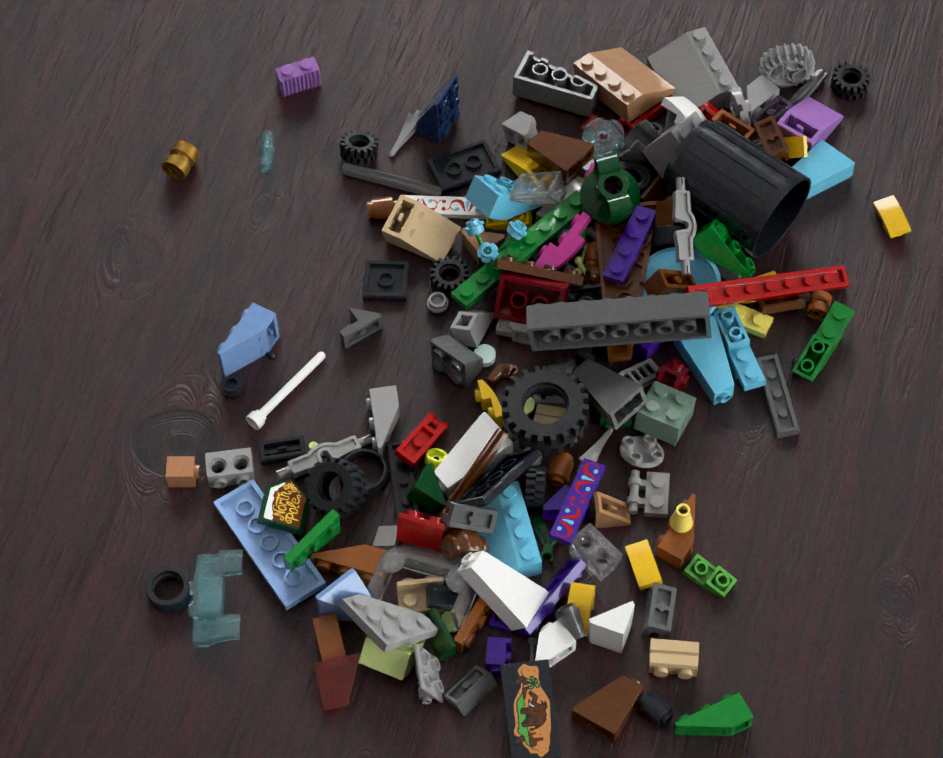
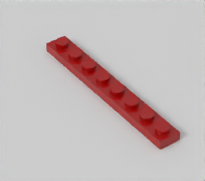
(773, 286)

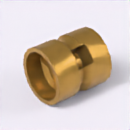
(180, 160)

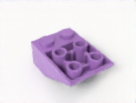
(810, 120)

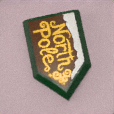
(284, 507)

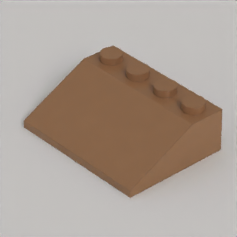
(623, 81)

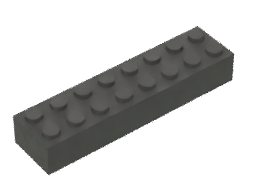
(619, 321)

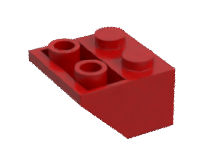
(422, 532)

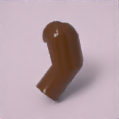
(502, 371)

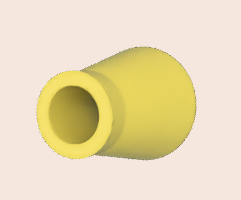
(681, 519)

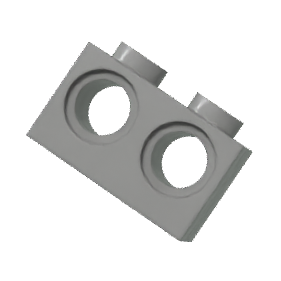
(229, 462)

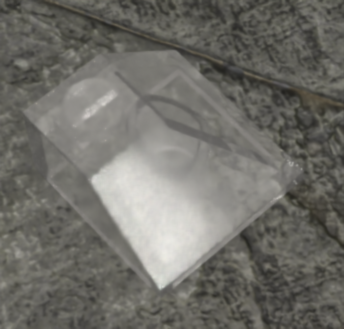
(540, 189)

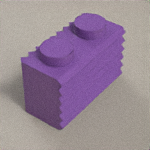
(298, 76)

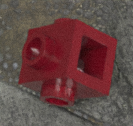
(676, 367)

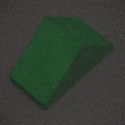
(427, 491)

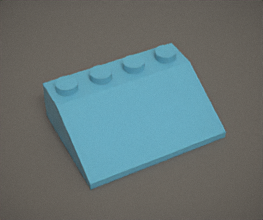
(513, 534)

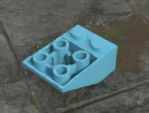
(492, 197)

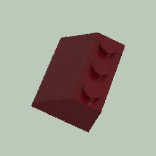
(521, 290)

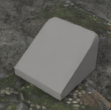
(386, 537)

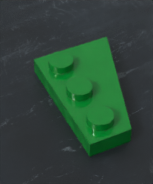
(317, 538)

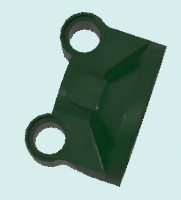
(607, 207)

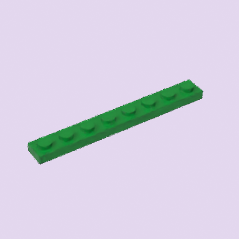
(537, 236)

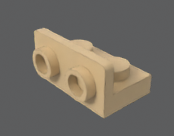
(413, 593)

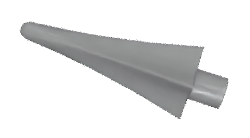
(407, 131)
(594, 452)

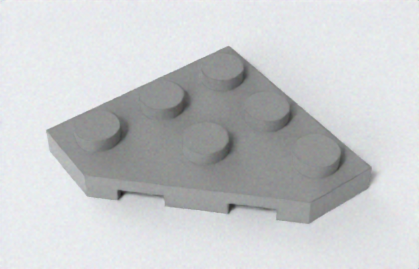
(387, 623)

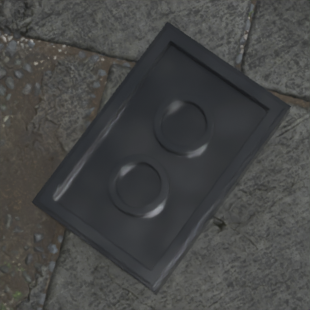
(458, 167)

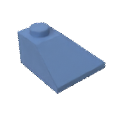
(329, 599)

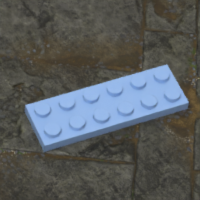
(267, 546)

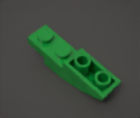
(823, 342)

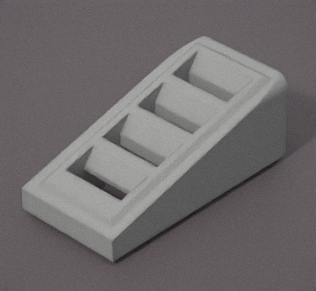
(636, 369)

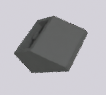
(455, 360)

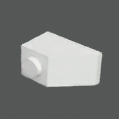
(554, 643)

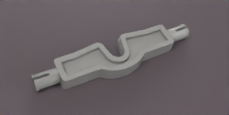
(683, 238)
(340, 449)

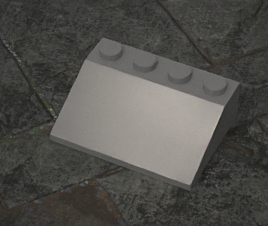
(694, 68)

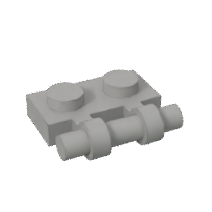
(656, 494)

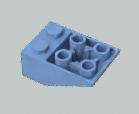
(248, 339)

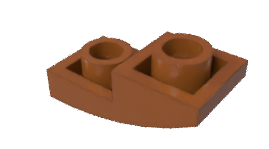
(329, 637)

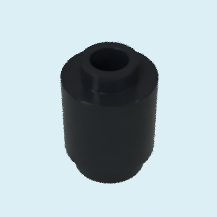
(655, 708)

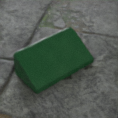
(442, 643)

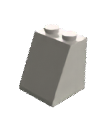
(663, 148)

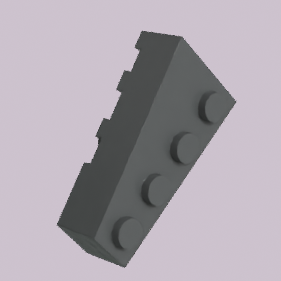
(554, 86)

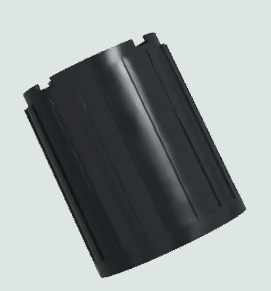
(738, 186)

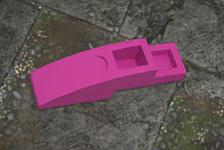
(569, 245)

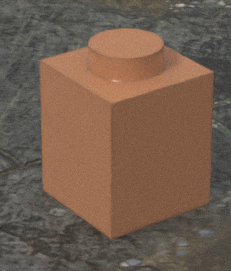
(182, 471)

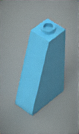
(824, 167)
(709, 364)

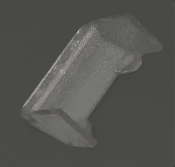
(428, 563)

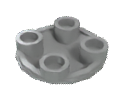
(641, 451)

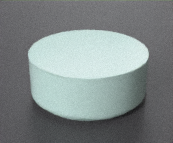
(487, 353)

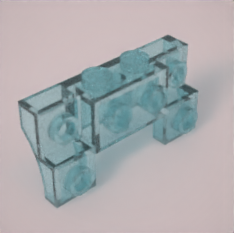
(208, 593)

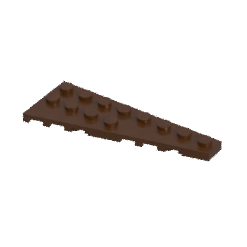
(607, 240)

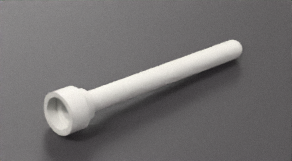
(257, 418)

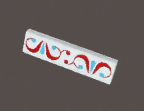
(450, 206)

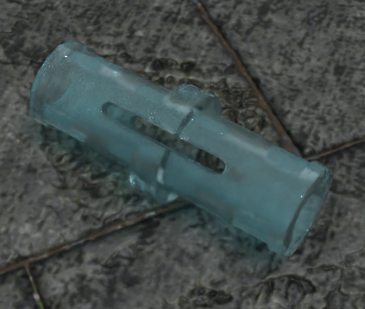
(266, 151)

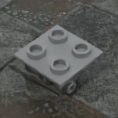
(427, 672)

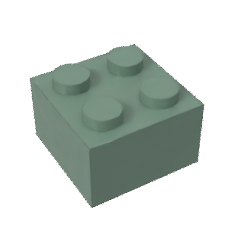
(665, 413)

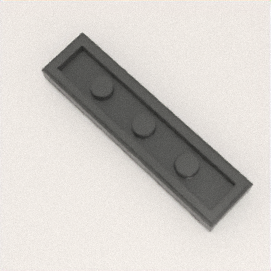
(778, 397)

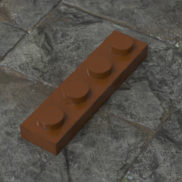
(529, 268)

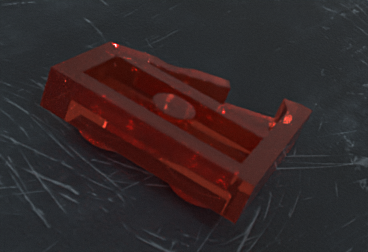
(336, 680)

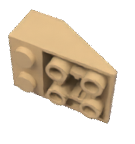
(420, 229)

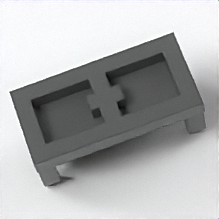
(470, 517)
(659, 610)

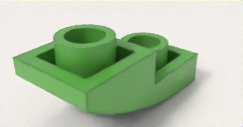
(709, 577)

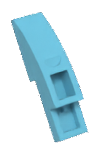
(738, 349)

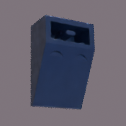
(440, 112)

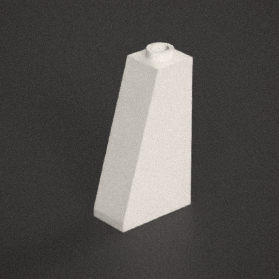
(466, 451)
(503, 588)

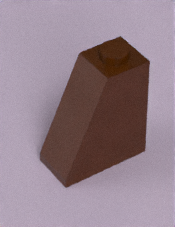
(560, 153)
(609, 707)

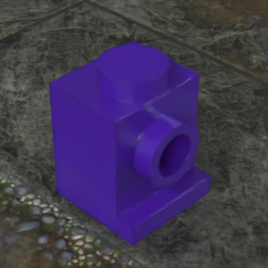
(497, 654)

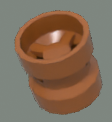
(819, 305)

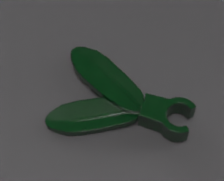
(543, 535)

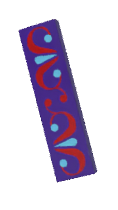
(577, 502)

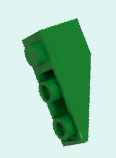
(720, 248)
(720, 719)

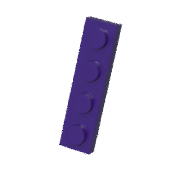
(629, 245)
(557, 590)

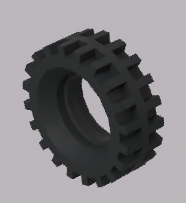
(548, 435)

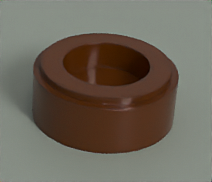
(592, 274)

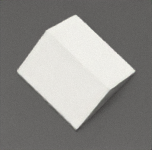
(612, 627)

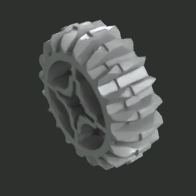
(787, 65)

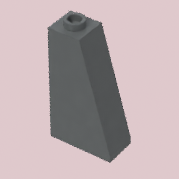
(610, 392)

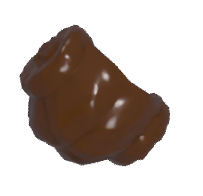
(462, 542)

